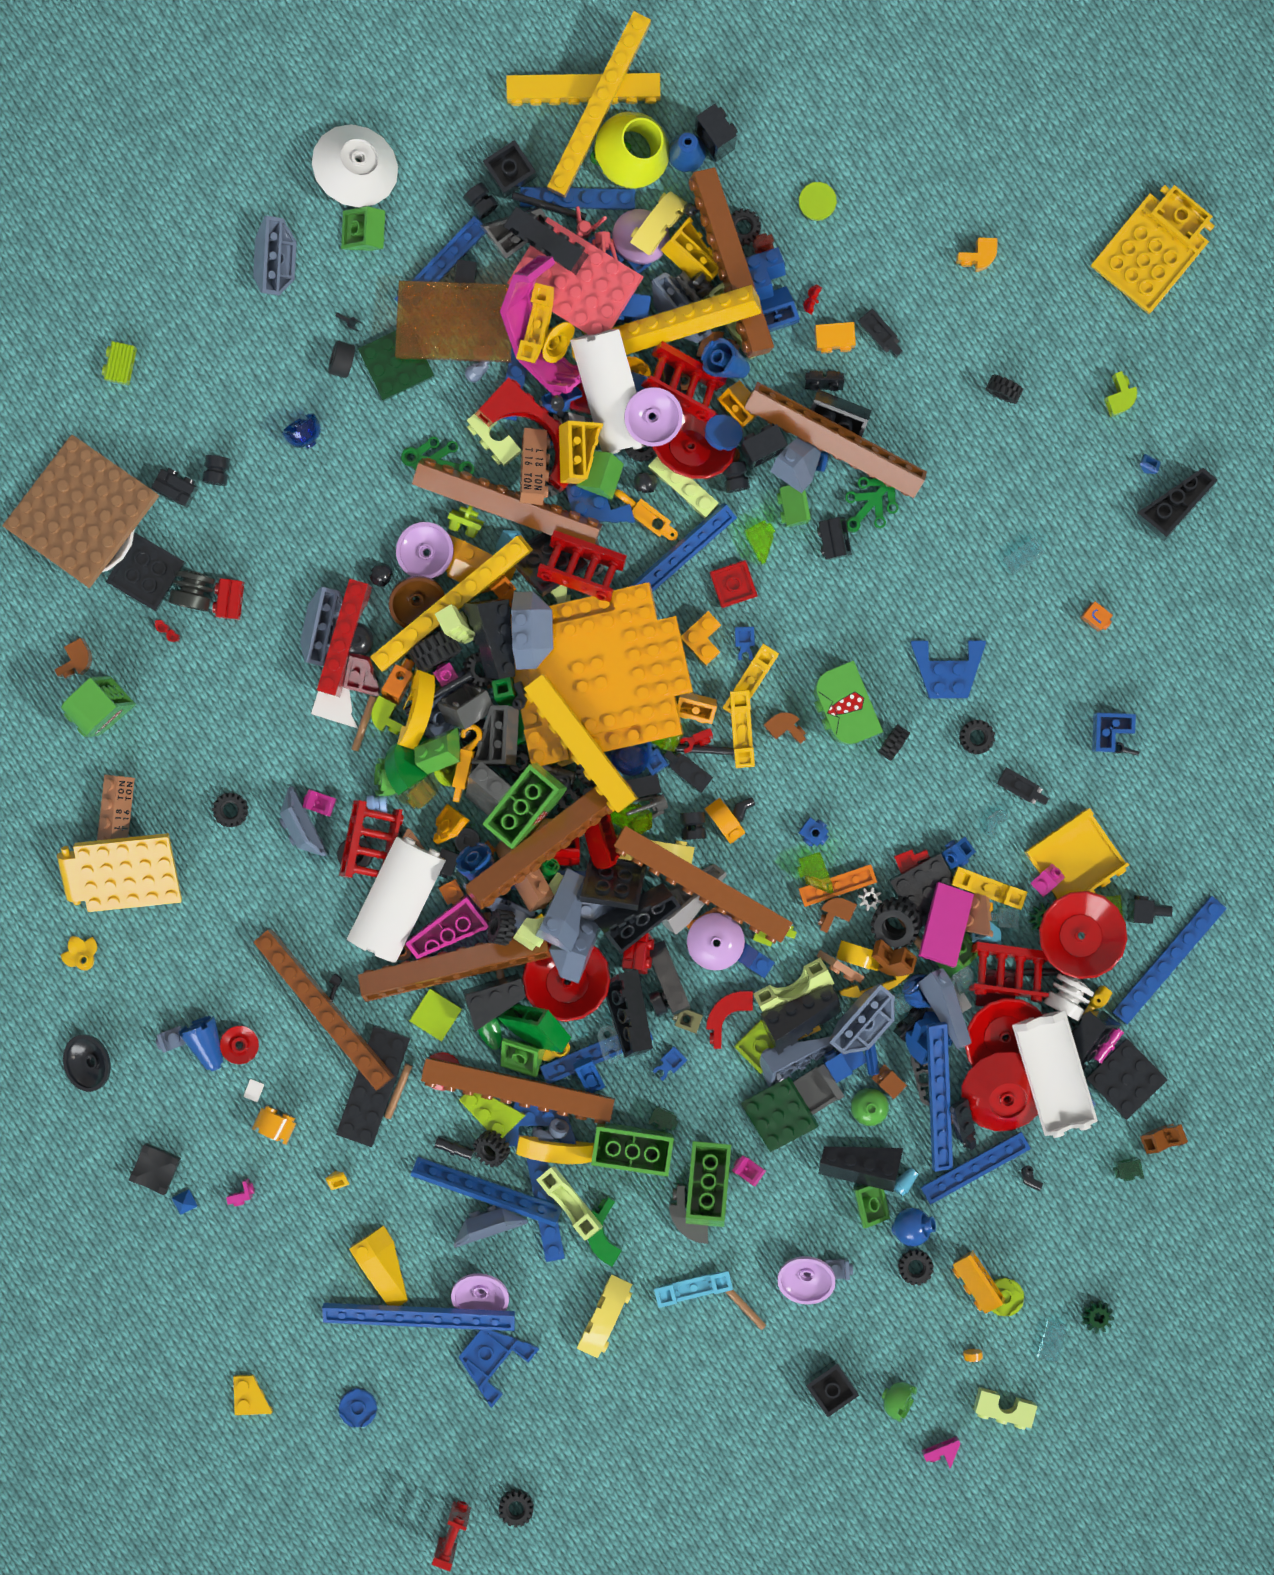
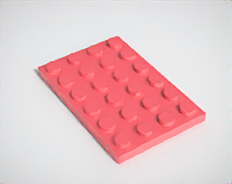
(592, 296)

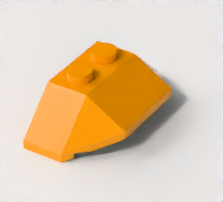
(467, 559)

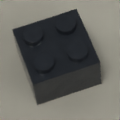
(509, 168)
(831, 1388)

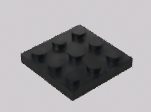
(541, 553)
(146, 572)
(920, 882)
(614, 886)
(1126, 1079)

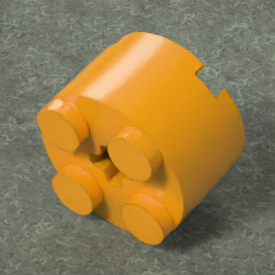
(274, 1125)

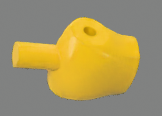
(1099, 999)

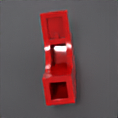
(734, 1001)

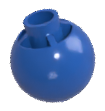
(913, 1226)

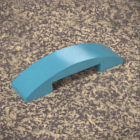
(693, 1287)

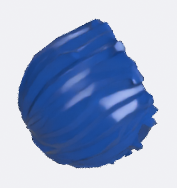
(913, 993)

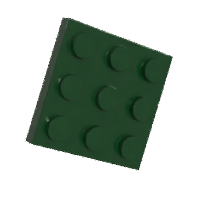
(391, 373)
(779, 1114)

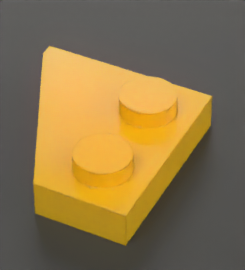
(249, 1397)

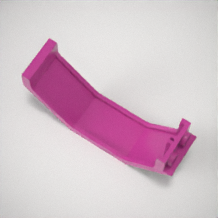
(516, 311)

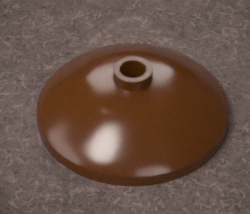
(404, 607)

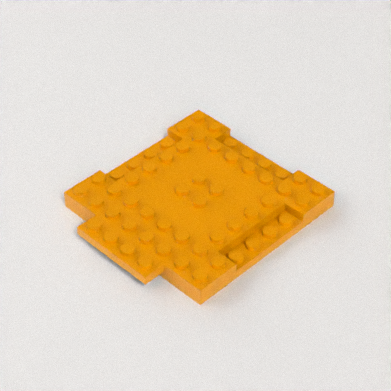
(613, 671)

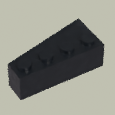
(546, 240)
(1173, 507)
(493, 635)
(627, 926)
(629, 1013)
(800, 1017)
(1093, 1033)
(862, 1165)

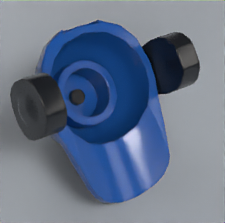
(560, 403)

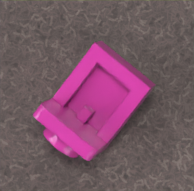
(445, 673)
(319, 802)
(1047, 880)
(748, 1170)
(239, 1198)

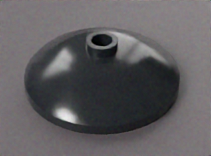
(86, 1063)

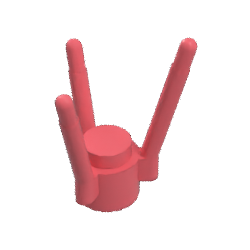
(584, 227)
(603, 241)

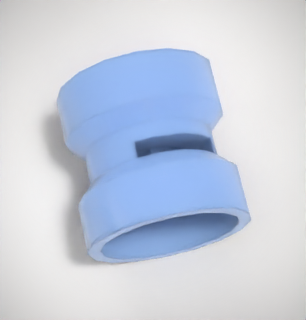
(377, 803)

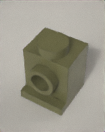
(692, 1025)

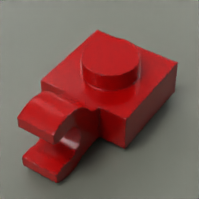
(702, 738)
(909, 859)

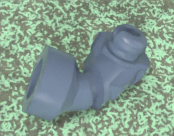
(476, 371)
(557, 1129)

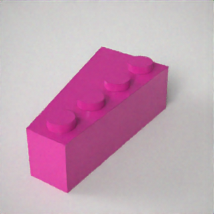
(452, 925)

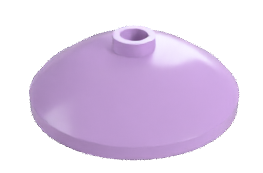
(622, 236)
(666, 421)
(415, 541)
(713, 927)
(803, 1286)
(480, 1292)

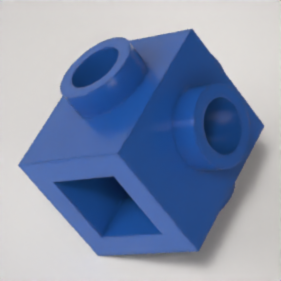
(808, 827)
(958, 852)

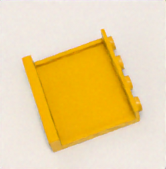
(1080, 853)

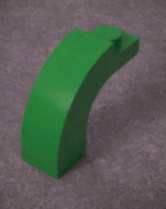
(504, 695)
(599, 1243)

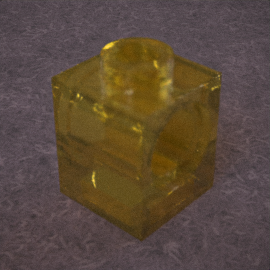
(421, 795)

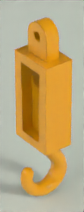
(646, 514)
(464, 767)

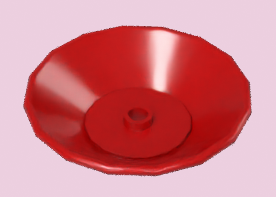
(700, 461)
(1102, 929)
(567, 1002)
(992, 1023)
(990, 1082)

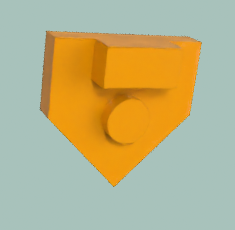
(449, 824)

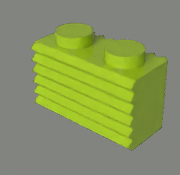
(119, 363)

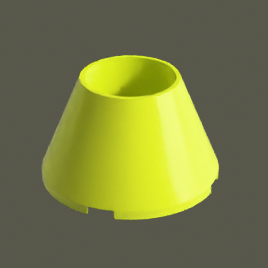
(619, 163)

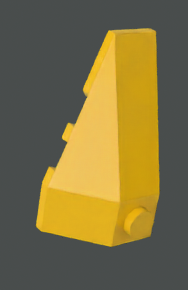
(380, 1263)

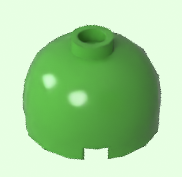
(381, 780)
(869, 1106)
(898, 1400)

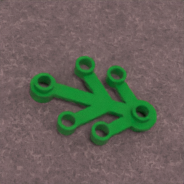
(436, 456)
(874, 498)

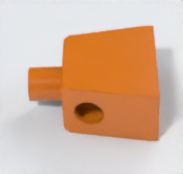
(394, 688)

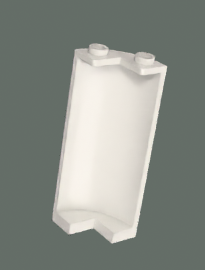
(607, 386)
(396, 899)
(1055, 1073)

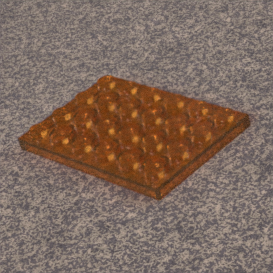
(451, 322)

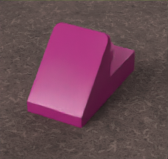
(947, 1448)

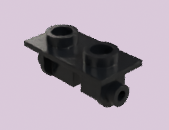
(833, 381)
(909, 1021)

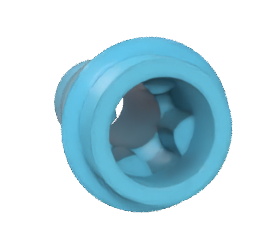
(905, 1181)

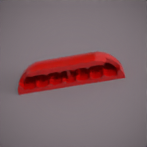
(600, 843)

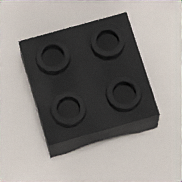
(155, 1169)

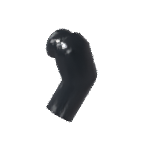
(690, 209)
(520, 699)
(740, 808)
(1028, 1178)

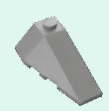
(689, 904)

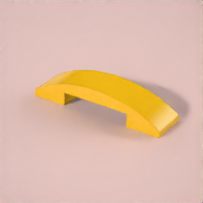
(538, 323)
(755, 672)
(420, 710)
(742, 729)
(991, 888)
(853, 991)
(553, 1151)

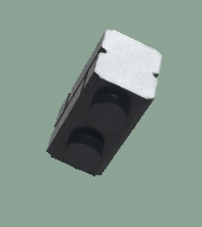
(175, 488)
(834, 538)

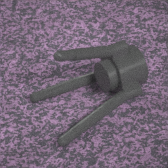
(657, 803)

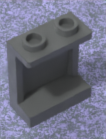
(818, 1088)

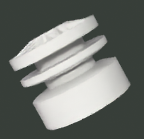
(1069, 997)

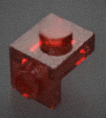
(763, 243)

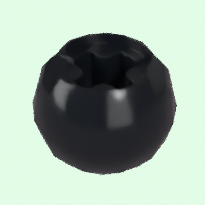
(645, 482)
(381, 574)
(525, 757)

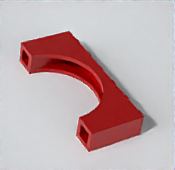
(513, 401)
(334, 668)

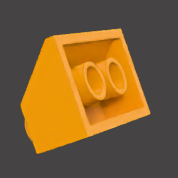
(978, 1282)

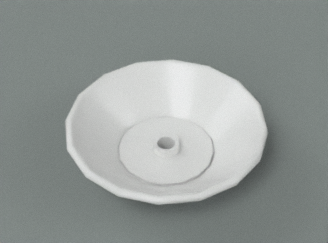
(353, 181)

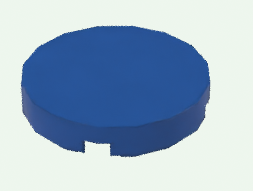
(723, 432)
(357, 1408)

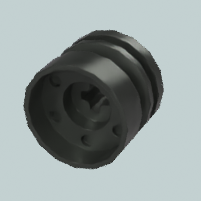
(191, 590)

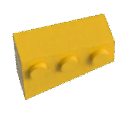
(690, 252)
(577, 448)

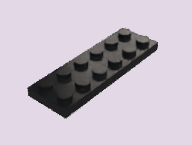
(365, 1104)

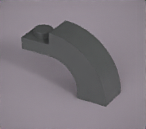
(694, 1232)

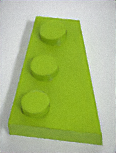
(492, 1113)

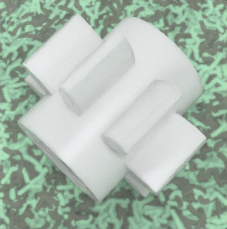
(873, 904)

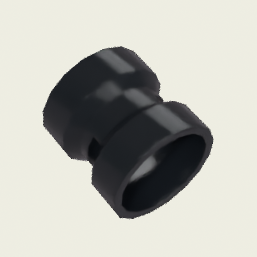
(700, 284)

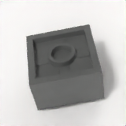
(465, 706)

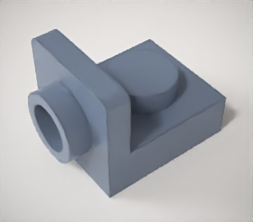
(169, 1039)
(841, 1268)

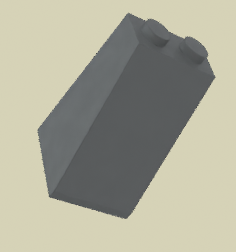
(486, 788)

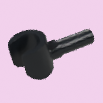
(350, 321)
(1126, 750)
(335, 980)

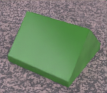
(603, 475)
(521, 1056)
(871, 1205)

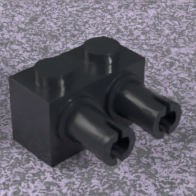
(1144, 910)

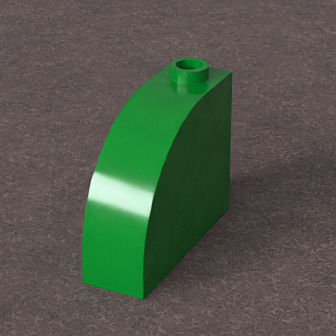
(401, 768)
(536, 1027)

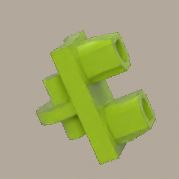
(465, 517)

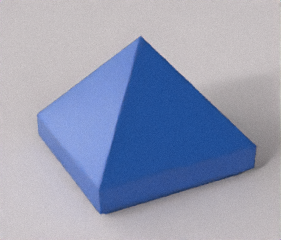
(823, 462)
(1149, 464)
(184, 1201)

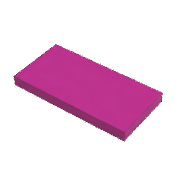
(946, 924)

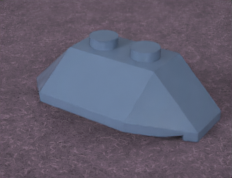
(274, 256)
(670, 295)
(320, 625)
(531, 630)
(299, 824)
(572, 964)
(864, 1021)
(488, 1223)

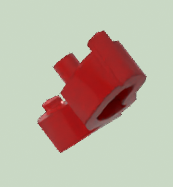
(810, 302)
(170, 633)

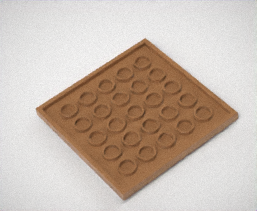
(80, 511)

